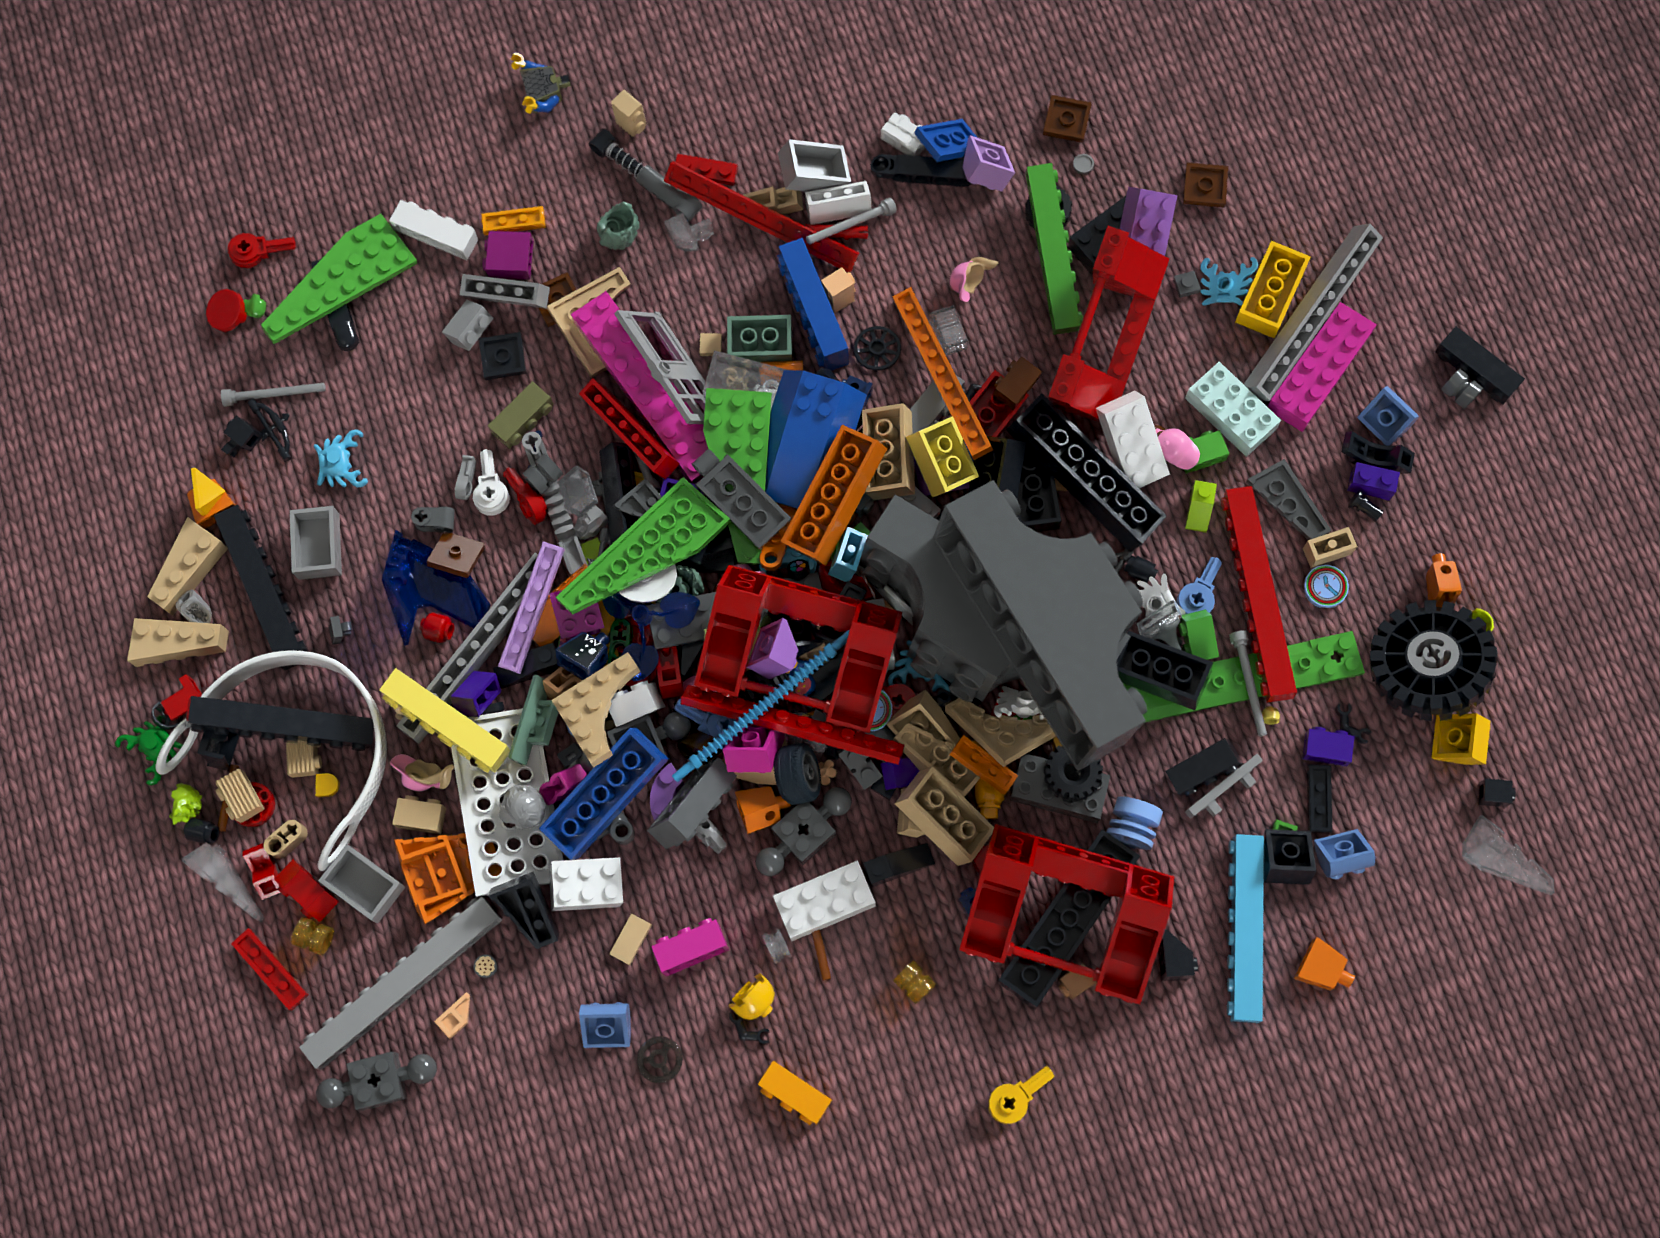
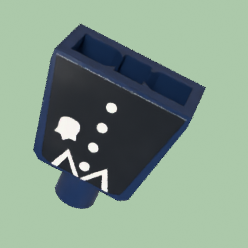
(583, 654)

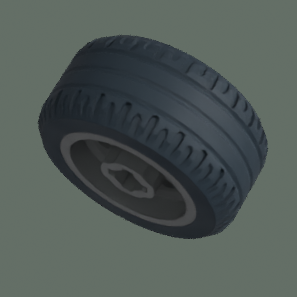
(797, 773)

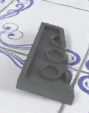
(1288, 497)

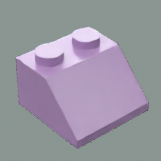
(987, 164)

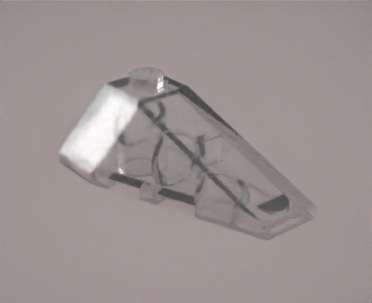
(1495, 855)
(216, 868)

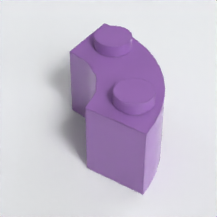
(663, 790)

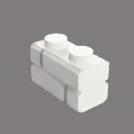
(900, 134)

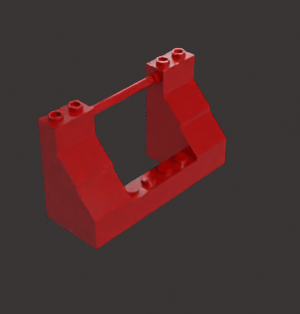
(1130, 270)
(734, 626)
(1135, 929)

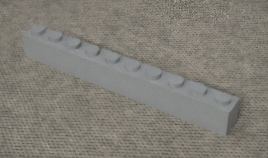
(1312, 311)
(476, 646)
(400, 983)

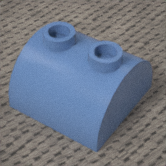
(1388, 416)
(1344, 854)
(605, 1025)

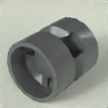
(1462, 389)
(542, 474)

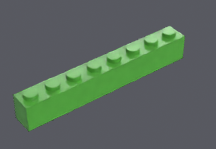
(1052, 248)

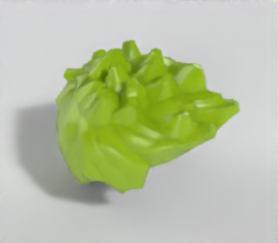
(185, 803)

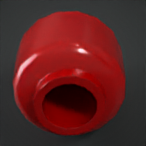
(437, 627)

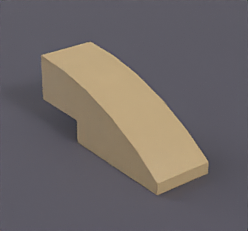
(779, 200)

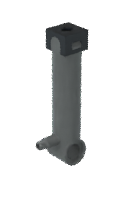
(571, 757)

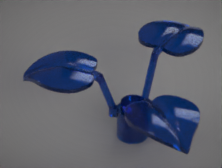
(678, 611)

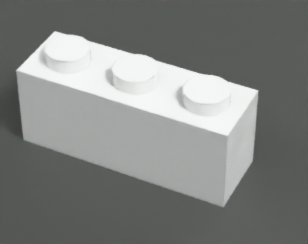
(838, 202)

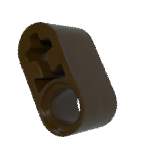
(695, 742)

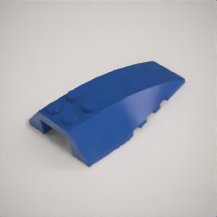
(803, 427)

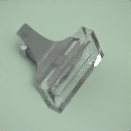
(1162, 625)

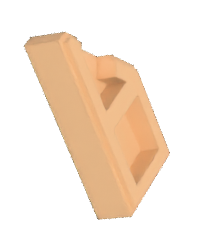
(455, 1017)

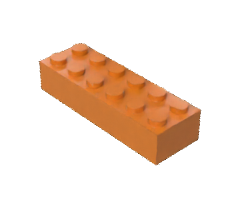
(834, 494)

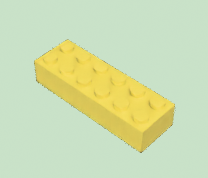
(446, 721)

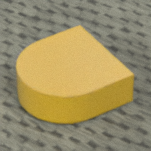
(326, 785)

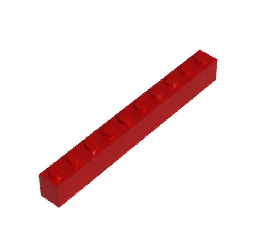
(1259, 595)

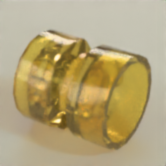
(310, 935)
(914, 982)

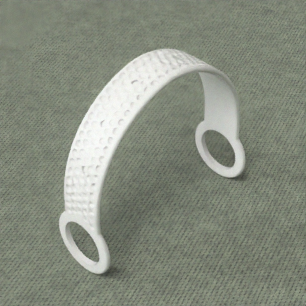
(264, 662)

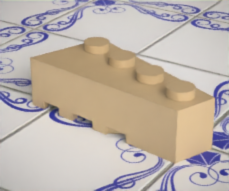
(186, 565)
(169, 640)

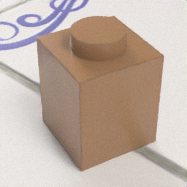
(1074, 984)

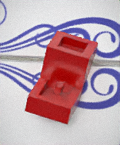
(262, 870)

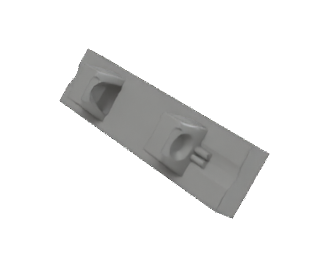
(1208, 801)

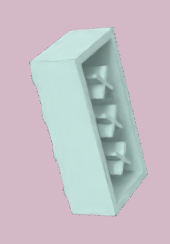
(1232, 409)

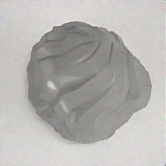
(522, 806)

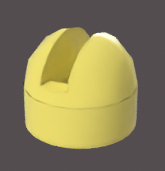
(1271, 715)

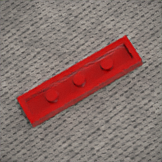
(269, 969)

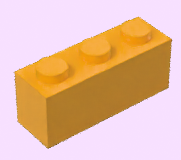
(794, 1093)

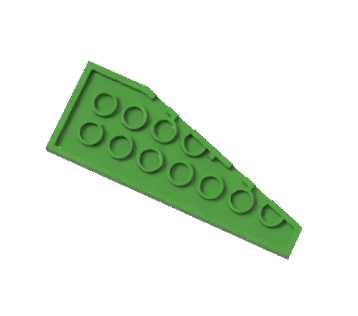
(348, 270)
(739, 426)
(664, 535)

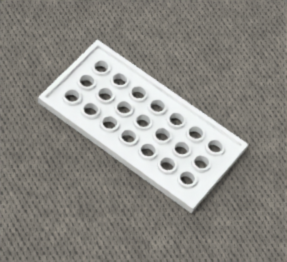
(493, 791)

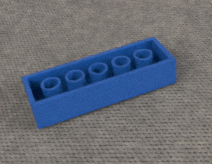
(813, 305)
(603, 794)

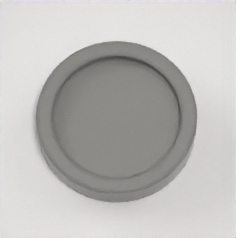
(1083, 164)

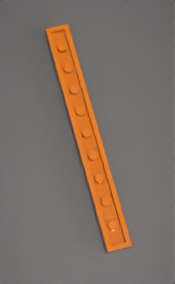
(943, 374)

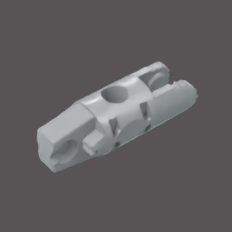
(710, 836)

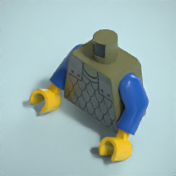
(540, 84)

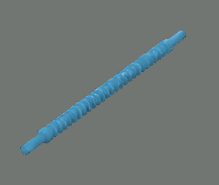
(695, 761)

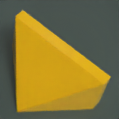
(205, 492)

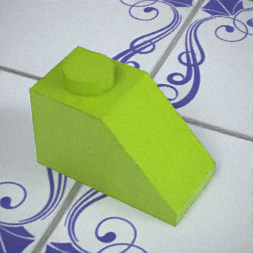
(1200, 506)

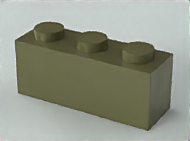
(521, 415)

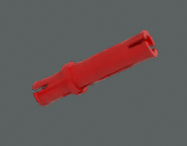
(852, 232)

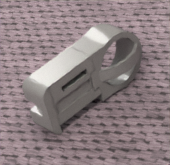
(465, 478)

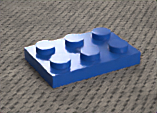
(945, 139)

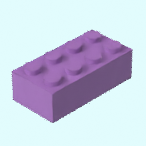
(1148, 217)

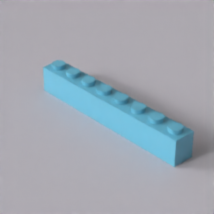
(1247, 929)

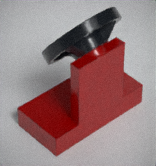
(176, 704)

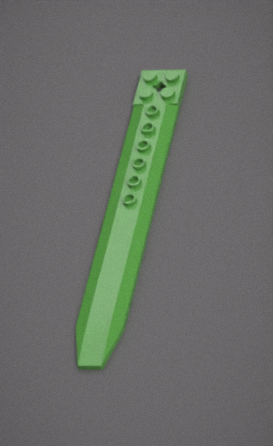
(1226, 685)

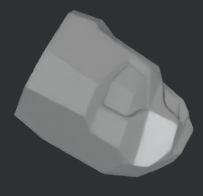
(590, 523)
(194, 607)

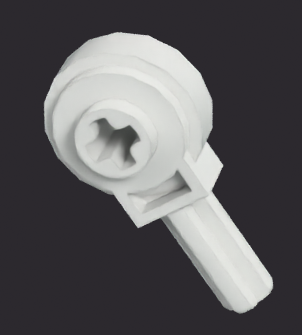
(490, 495)

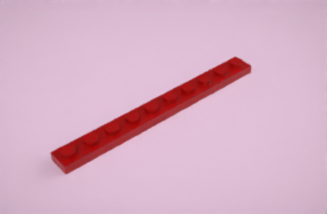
(758, 215)
(796, 725)

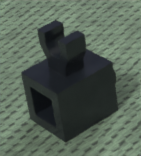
(241, 435)

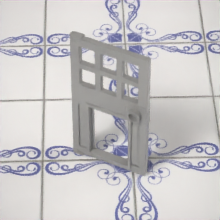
(678, 371)

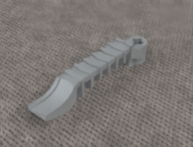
(554, 501)

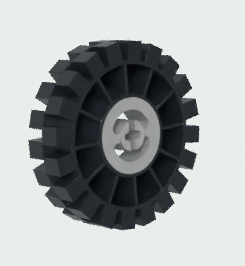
(1415, 680)

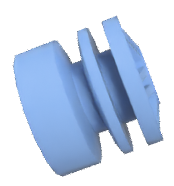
(1134, 822)

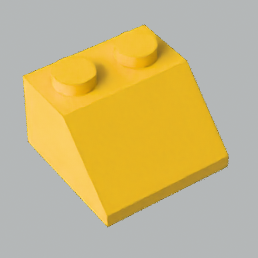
(1461, 739)

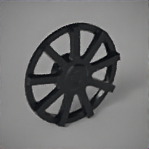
(877, 348)

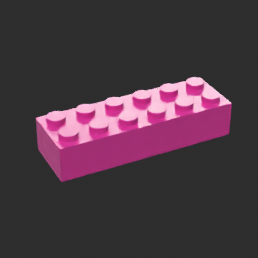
(1321, 366)

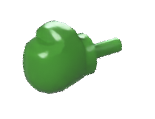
(255, 306)

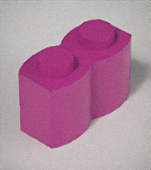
(562, 784)

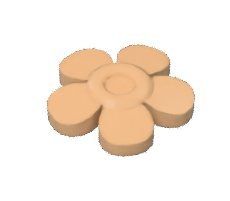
(827, 771)

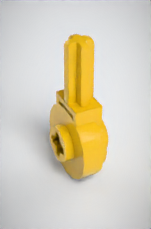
(1019, 1095)

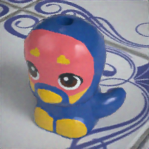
(808, 685)

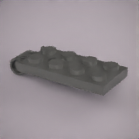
(746, 504)

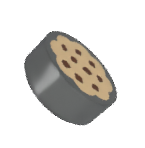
(485, 966)

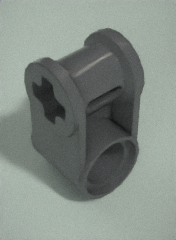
(437, 519)

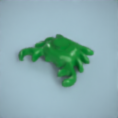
(150, 743)

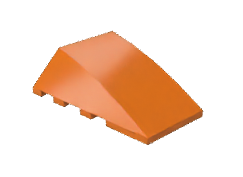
(438, 872)

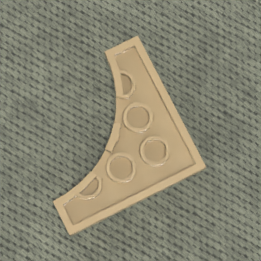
(561, 310)
(588, 705)
(1001, 737)

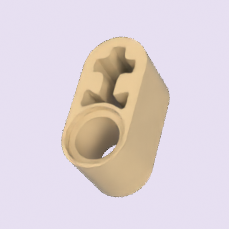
(286, 846)

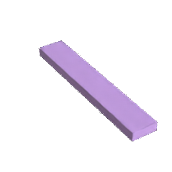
(531, 607)

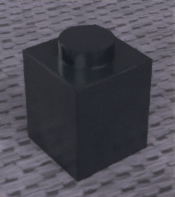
(1496, 792)

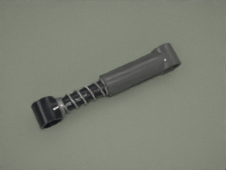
(606, 145)

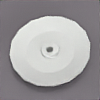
(653, 587)

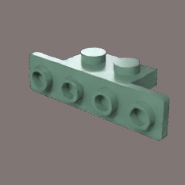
(535, 722)

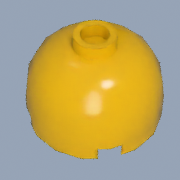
(754, 999)

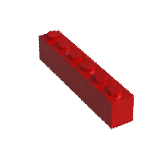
(629, 429)

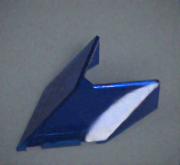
(415, 586)

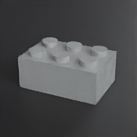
(813, 165)
(315, 542)
(361, 883)

